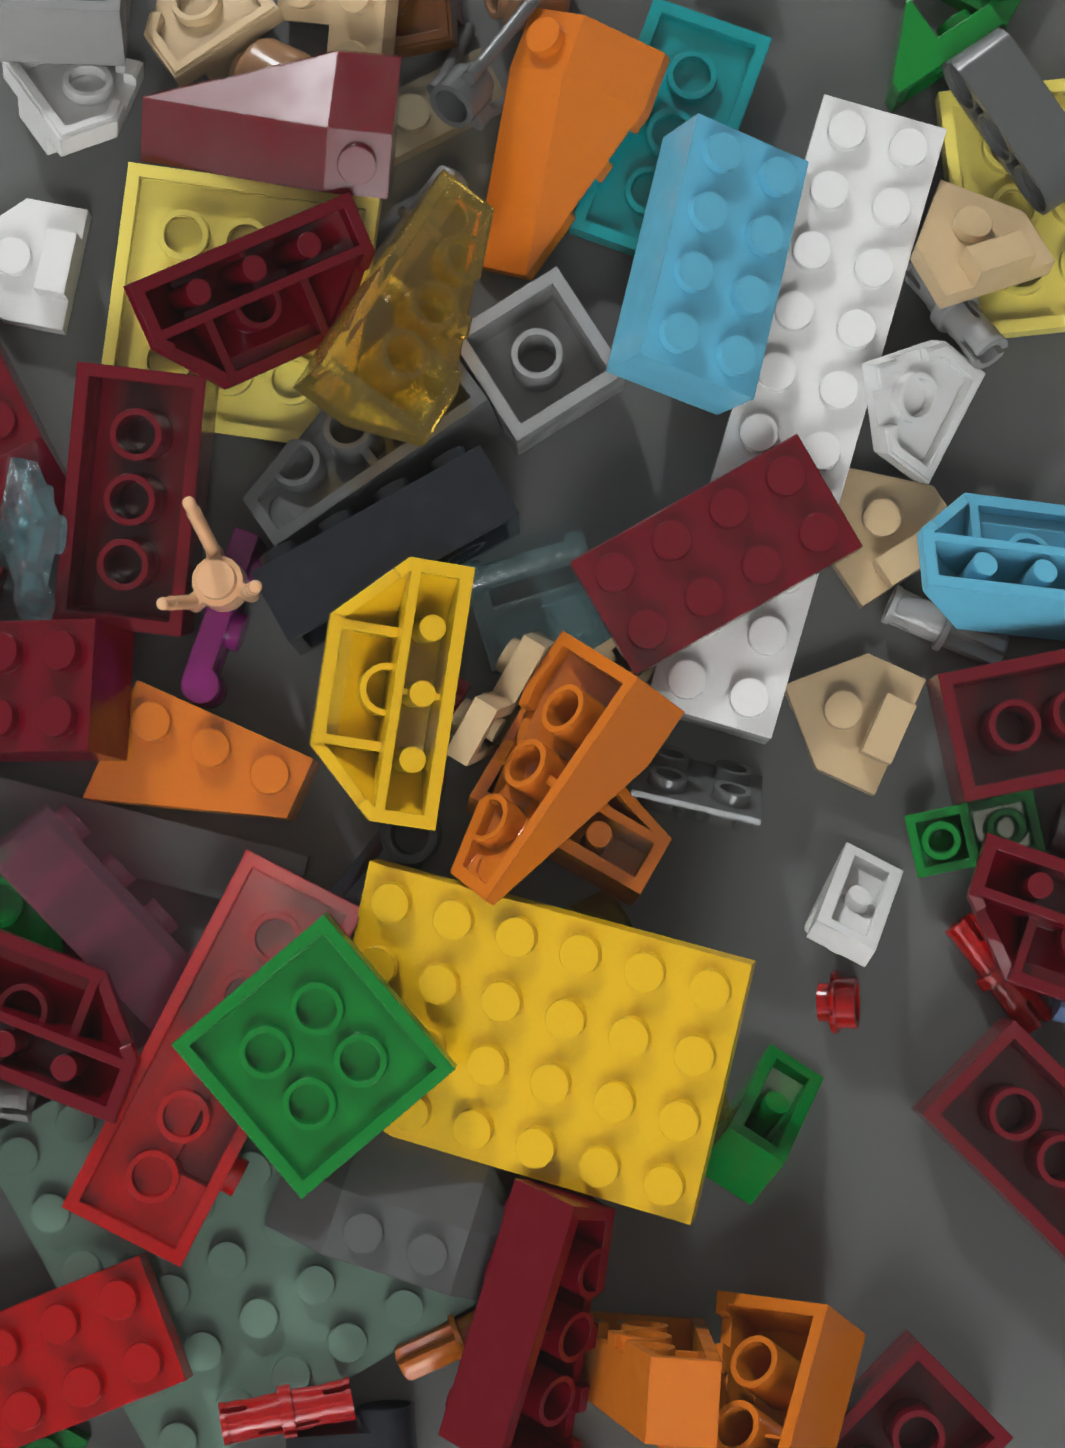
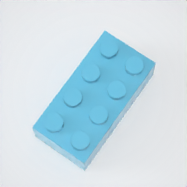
(708, 266)

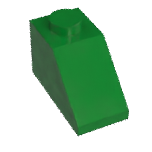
(762, 1124)

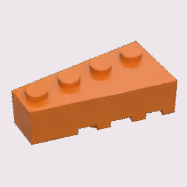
(783, 1372)
(656, 1377)

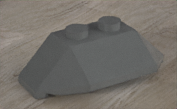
(401, 1215)

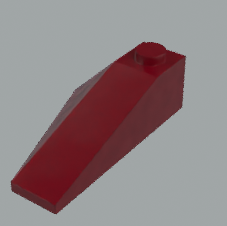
(292, 124)

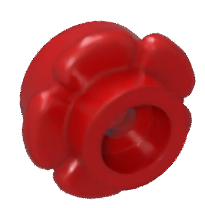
(839, 1002)

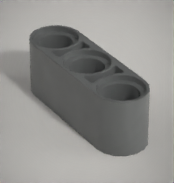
(1013, 115)

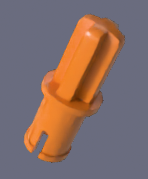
(433, 1348)

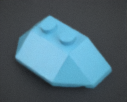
(997, 565)

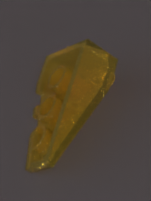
(402, 334)

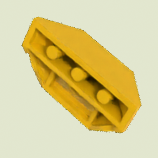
(393, 689)

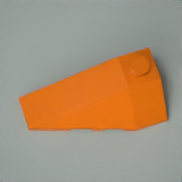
(562, 118)
(576, 748)

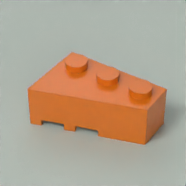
(201, 764)
(611, 850)

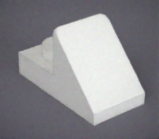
(854, 904)

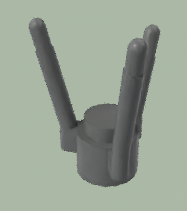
(462, 90)

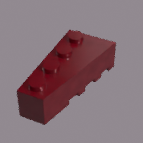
(532, 1323)

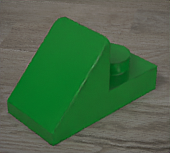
(920, 53)

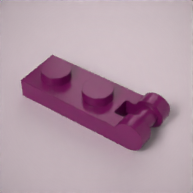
(220, 631)

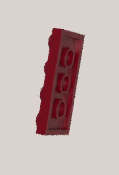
(715, 555)

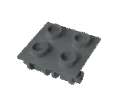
(722, 790)

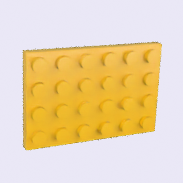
(572, 1036)

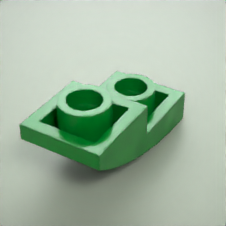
(953, 835)

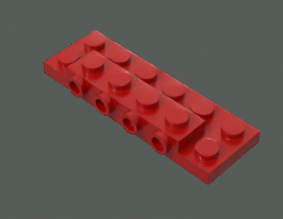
(174, 1141)

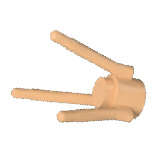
(216, 579)

